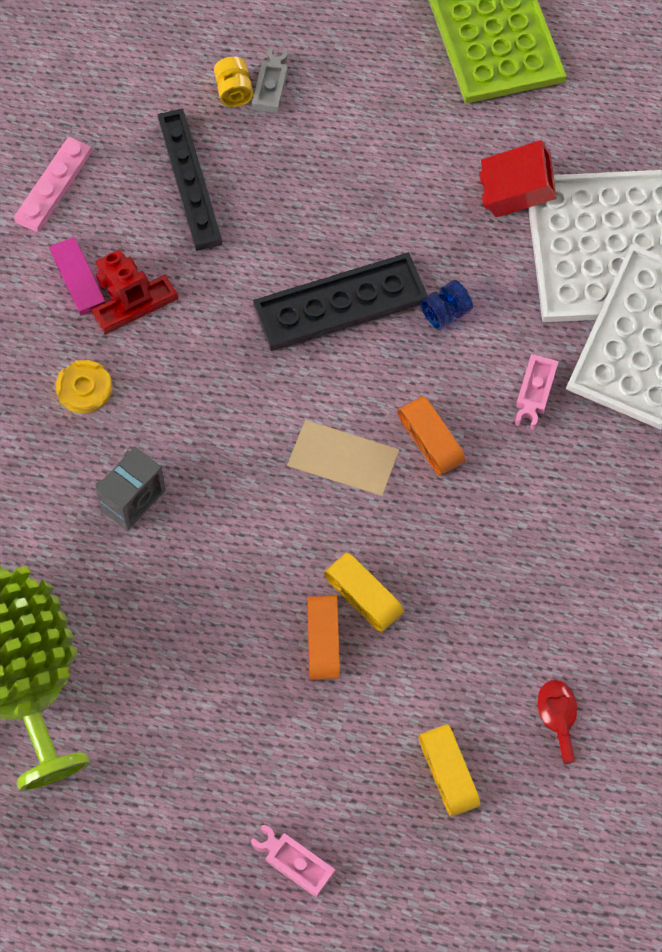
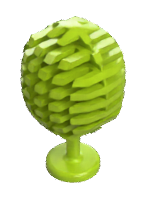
(34, 669)

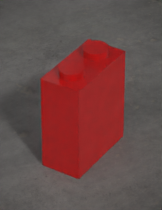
(517, 179)

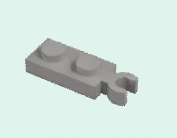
(270, 83)

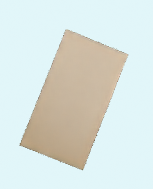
(343, 457)

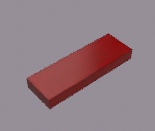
(113, 315)

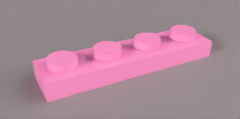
(53, 184)

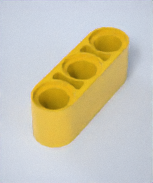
(364, 592)
(449, 770)

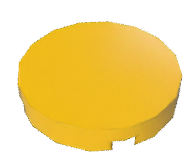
(91, 389)

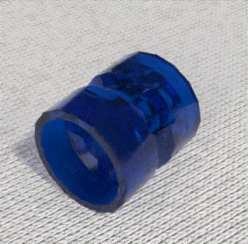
(448, 303)

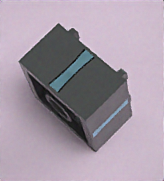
(130, 488)

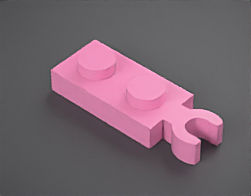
(535, 389)
(295, 861)

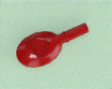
(558, 712)

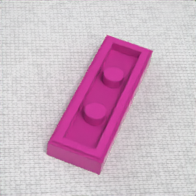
(77, 275)

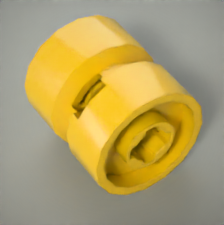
(233, 81)

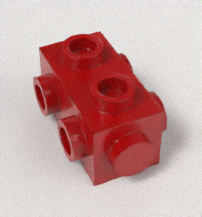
(122, 279)

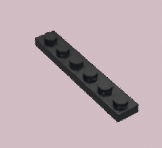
(189, 179)

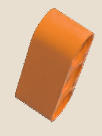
(431, 435)
(323, 637)

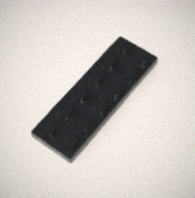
(339, 301)

